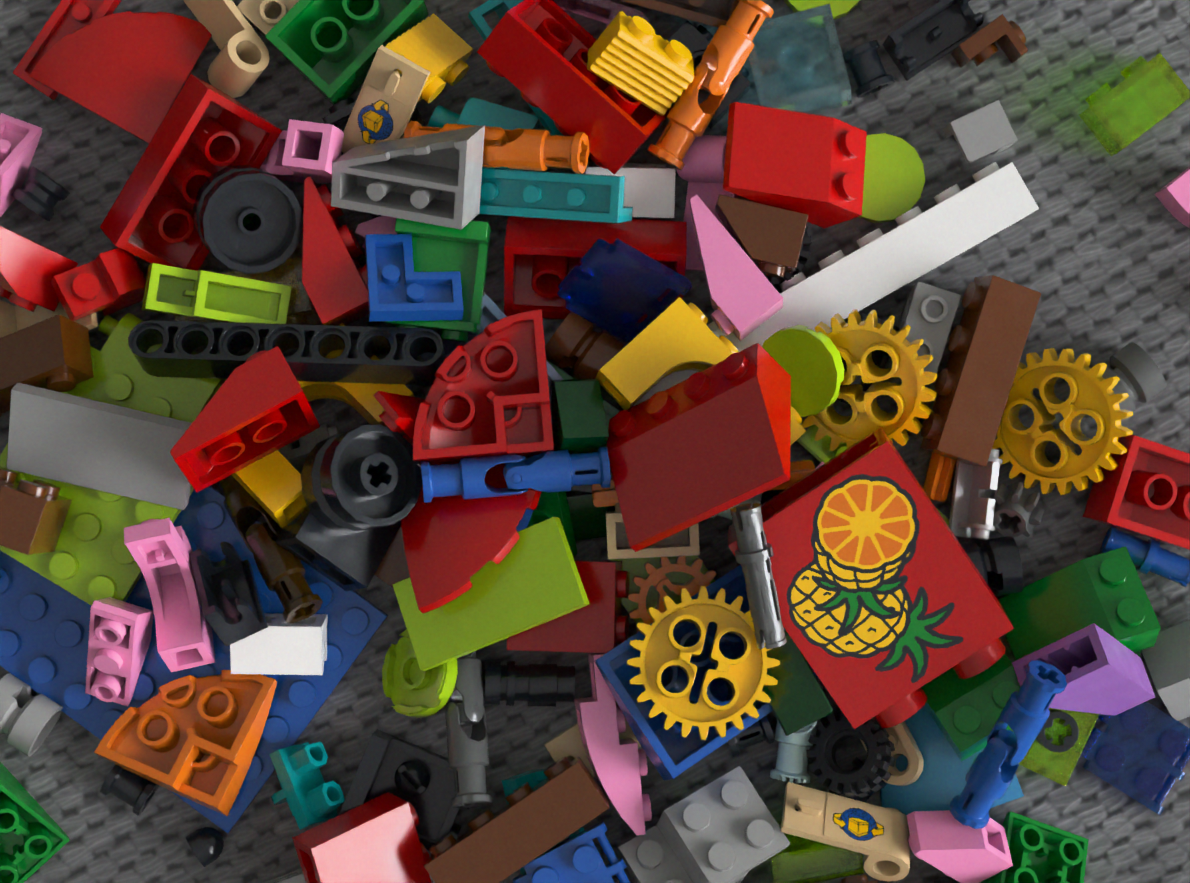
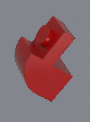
(103, 284)

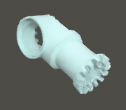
(792, 754)

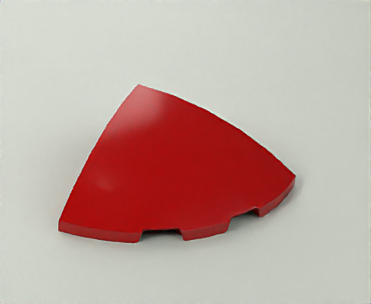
(125, 67)
(489, 396)
(457, 537)

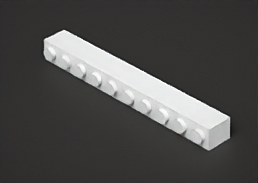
(892, 258)

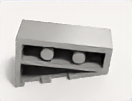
(414, 178)

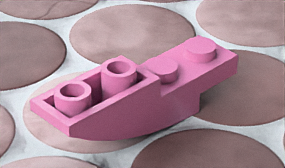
(613, 760)

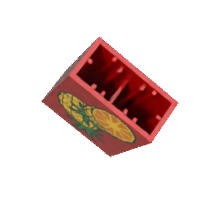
(877, 584)

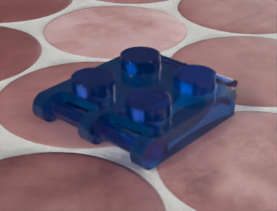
(619, 287)
(1139, 753)

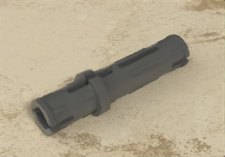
(756, 565)

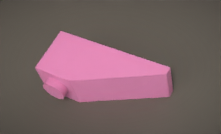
(734, 283)

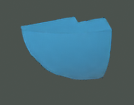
(942, 772)

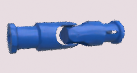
(542, 472)
(997, 764)

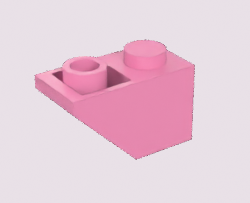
(958, 849)

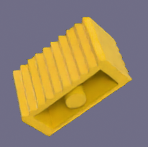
(436, 50)
(641, 62)

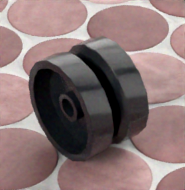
(273, 229)
(361, 479)

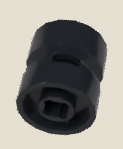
(998, 564)

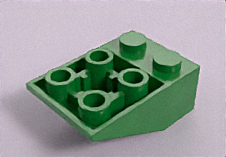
(26, 832)
(1041, 853)

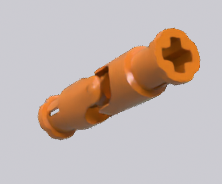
(714, 74)
(522, 147)

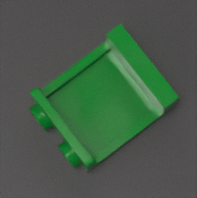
(448, 250)

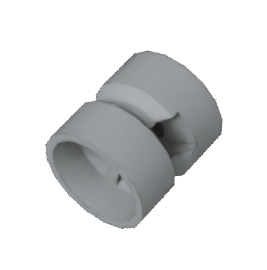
(25, 717)

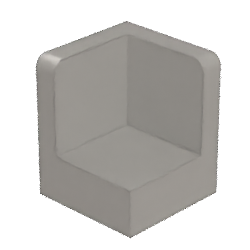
(982, 132)

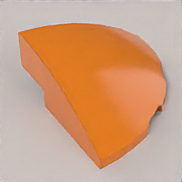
(195, 736)

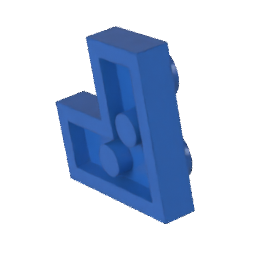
(401, 293)

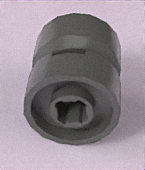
(1137, 375)

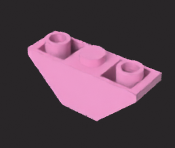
(116, 649)

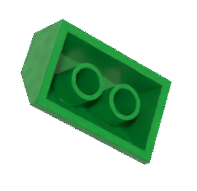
(338, 39)

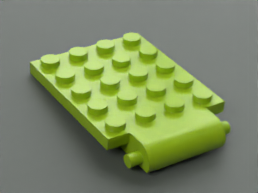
(91, 546)

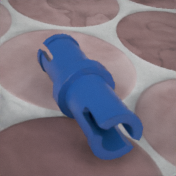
(1149, 556)

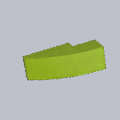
(214, 296)

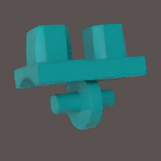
(303, 785)

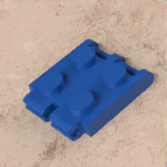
(576, 861)

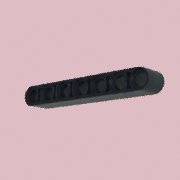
(308, 362)

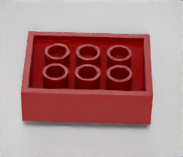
(701, 446)

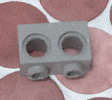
(930, 316)

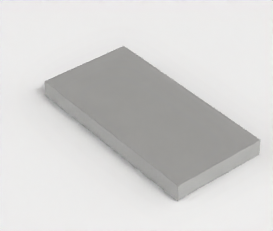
(96, 445)

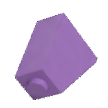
(1098, 672)

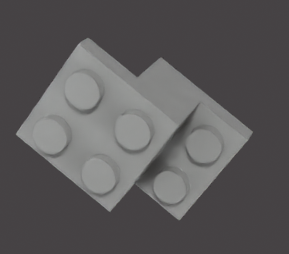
(707, 836)

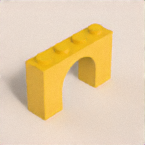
(668, 345)
(274, 479)

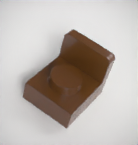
(982, 44)

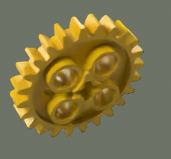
(855, 343)
(1088, 395)
(662, 651)

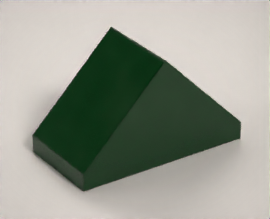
(578, 416)

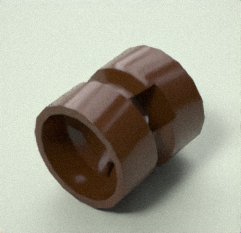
(581, 347)

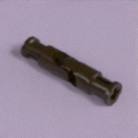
(277, 566)

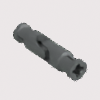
(465, 754)

